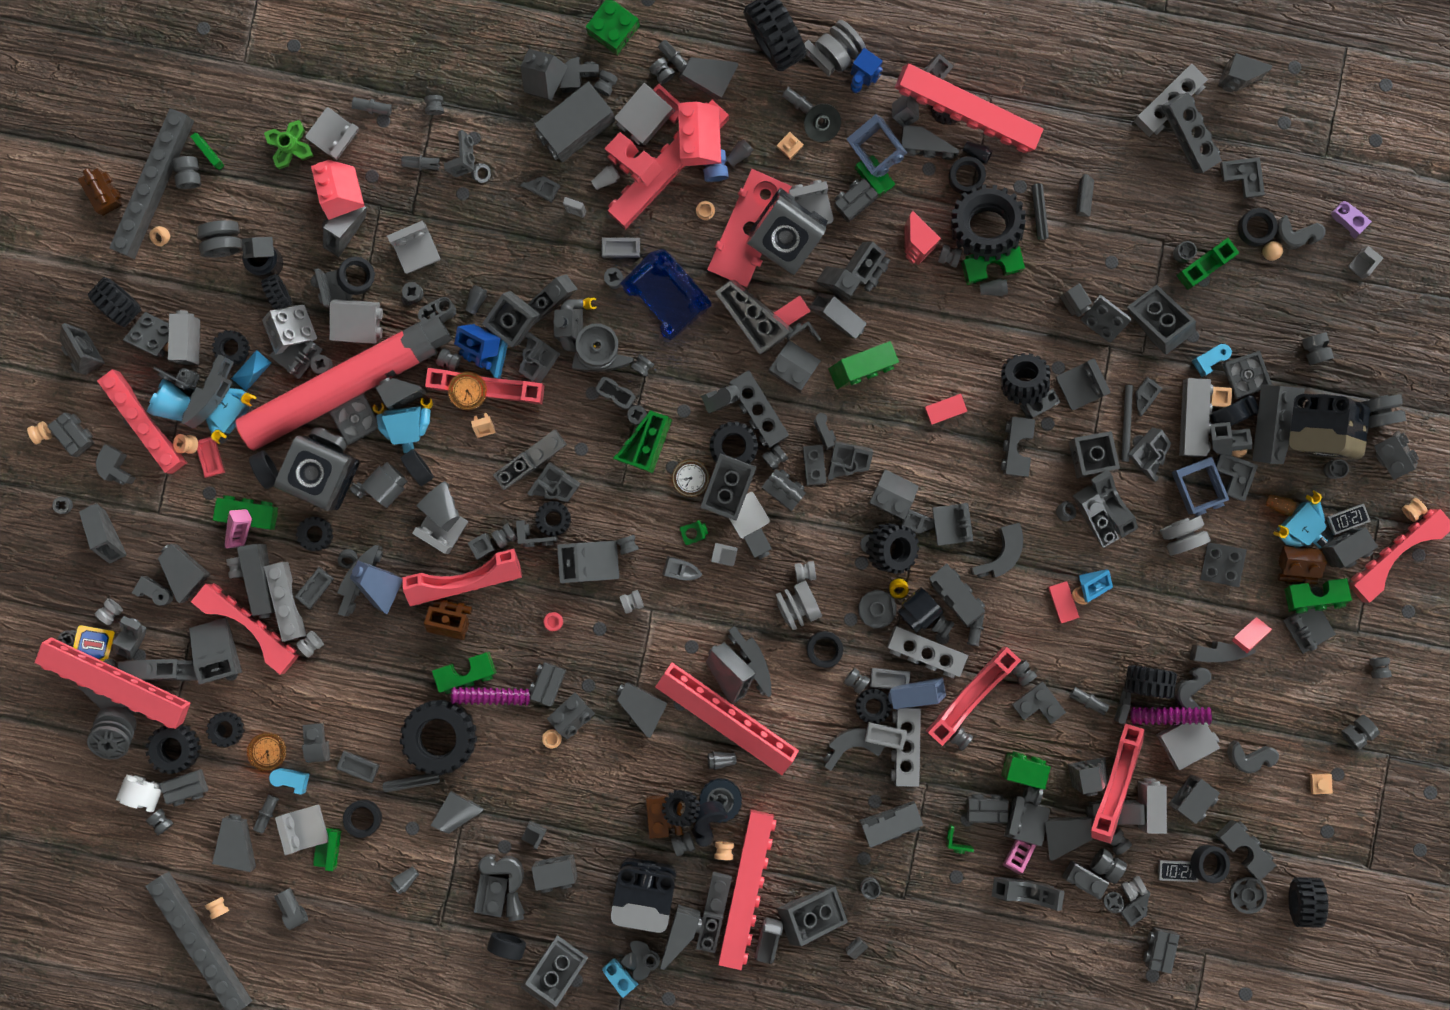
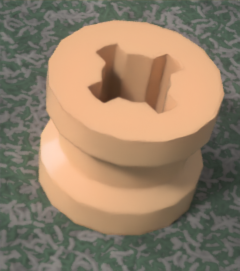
(39, 432)
(185, 444)
(1414, 509)
(724, 850)
(216, 908)

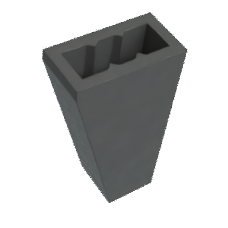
(252, 562)

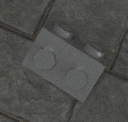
(570, 716)

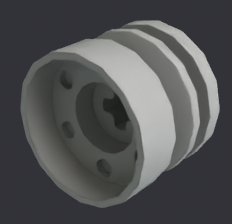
(841, 45)
(798, 605)

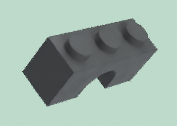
(1014, 463)
(1258, 862)

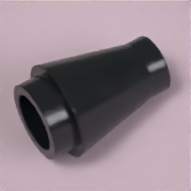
(978, 151)

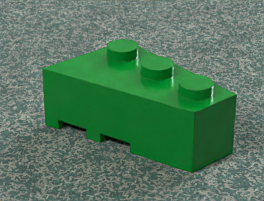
(863, 365)
(646, 442)

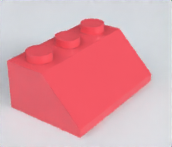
(699, 134)
(337, 188)
(919, 239)

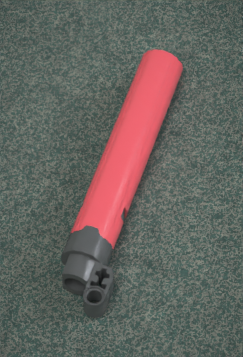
(348, 378)

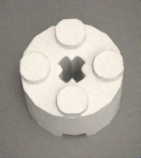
(139, 793)

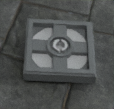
(1246, 374)
(355, 419)

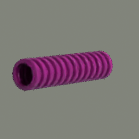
(490, 696)
(1171, 716)

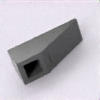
(921, 141)
(552, 296)
(1096, 516)

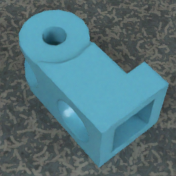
(1217, 354)
(290, 778)
(619, 977)

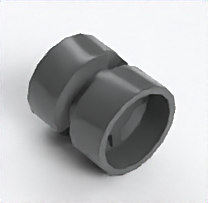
(187, 172)
(1317, 348)
(1367, 731)
(1111, 867)

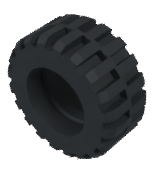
(775, 33)
(419, 755)

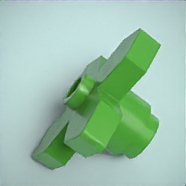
(288, 144)

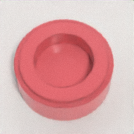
(553, 621)

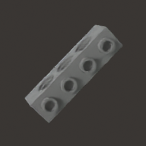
(1189, 77)
(956, 659)
(911, 776)

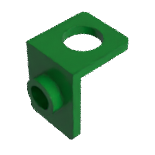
(701, 532)
(956, 847)

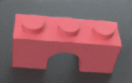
(643, 167)

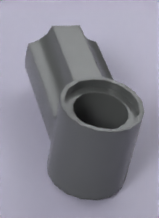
(292, 913)

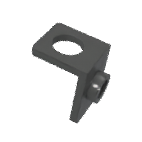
(799, 328)

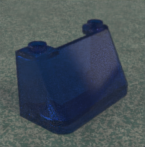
(667, 292)

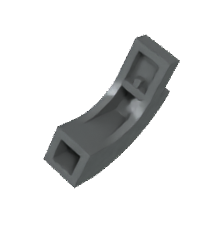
(1120, 515)
(1011, 550)
(846, 740)
(1028, 891)

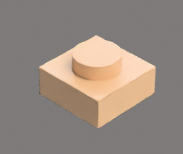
(1221, 397)
(1321, 783)

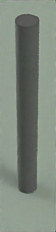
(1127, 423)

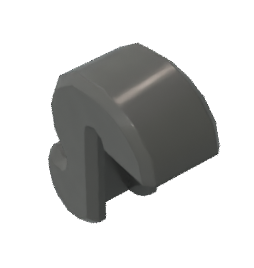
(1294, 240)
(1188, 687)
(1252, 762)
(505, 865)
(768, 940)

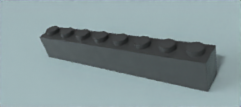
(151, 184)
(198, 943)

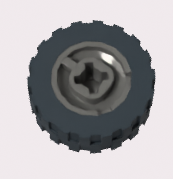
(724, 792)

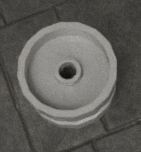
(1185, 535)

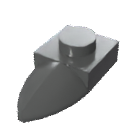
(680, 569)

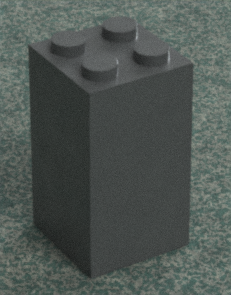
(574, 122)

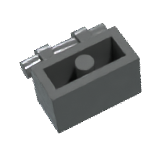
(864, 263)
(784, 489)

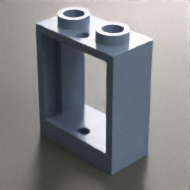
(865, 133)
(1210, 466)

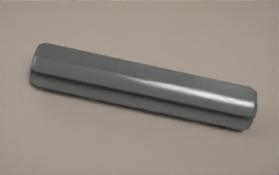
(1040, 211)
(410, 782)

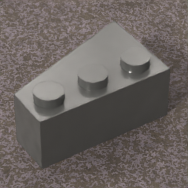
(957, 595)
(1089, 776)

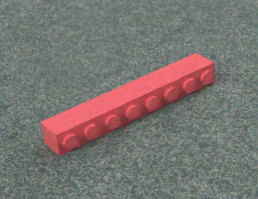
(968, 108)
(639, 196)
(112, 683)
(727, 719)
(746, 890)

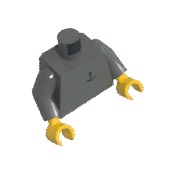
(569, 322)

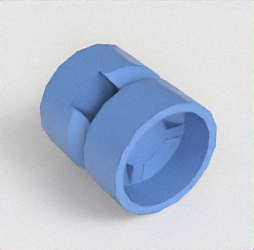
(716, 172)

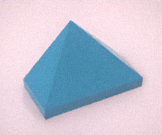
(498, 361)
(251, 370)
(1095, 584)

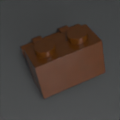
(100, 191)
(1301, 565)
(447, 622)
(657, 824)

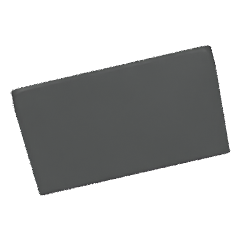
(1085, 196)

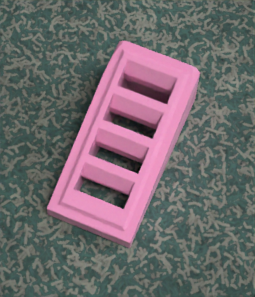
(237, 526)
(1023, 862)

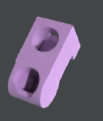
(1350, 218)

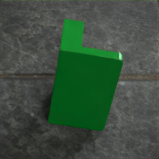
(879, 184)
(327, 853)

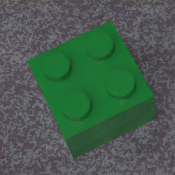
(612, 26)
(1026, 771)

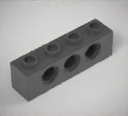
(1182, 128)
(778, 433)

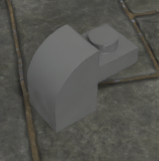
(572, 78)
(1227, 440)
(109, 463)
(129, 638)
(315, 747)

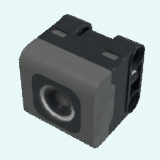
(786, 232)
(316, 473)

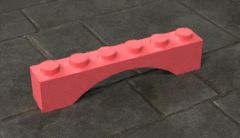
(496, 388)
(128, 405)
(1372, 580)
(426, 588)
(275, 652)
(972, 694)
(1120, 778)

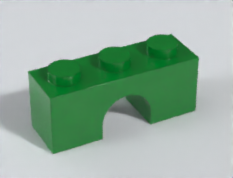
(1207, 263)
(975, 270)
(262, 515)
(1301, 598)
(481, 668)

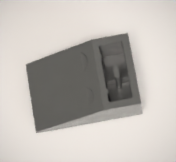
(588, 561)
(214, 651)

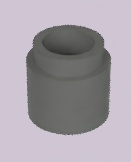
(385, 484)

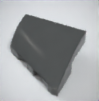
(537, 359)
(1151, 452)
(849, 459)
(554, 484)
(440, 506)
(455, 813)

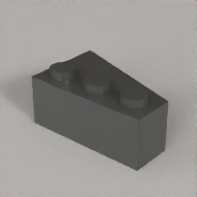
(891, 823)

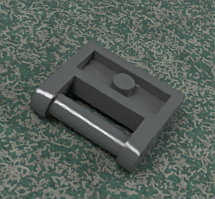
(827, 437)

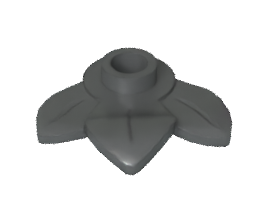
(638, 961)

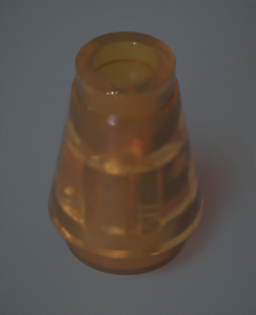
(1282, 505)

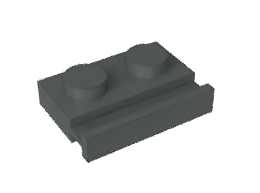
(491, 895)

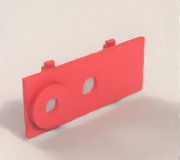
(733, 255)

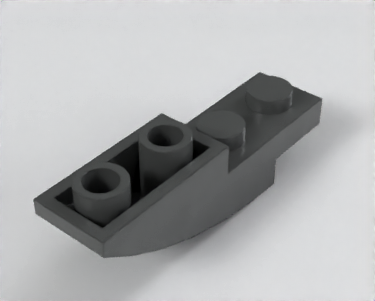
(207, 400)
(529, 460)
(348, 587)
(751, 651)
(160, 670)
(714, 912)

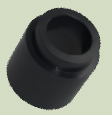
(272, 266)
(920, 610)

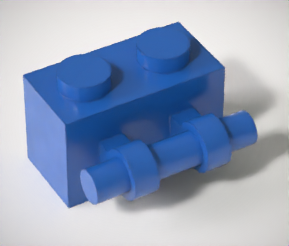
(865, 70)
(477, 344)

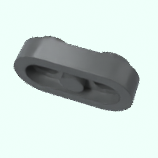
(332, 441)

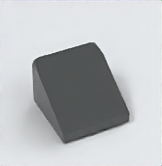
(856, 948)

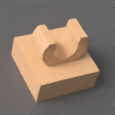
(790, 145)
(483, 426)

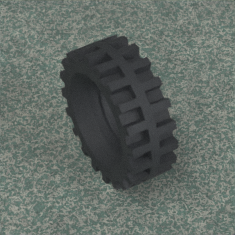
(993, 201)

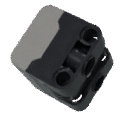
(643, 895)

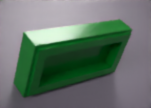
(208, 152)

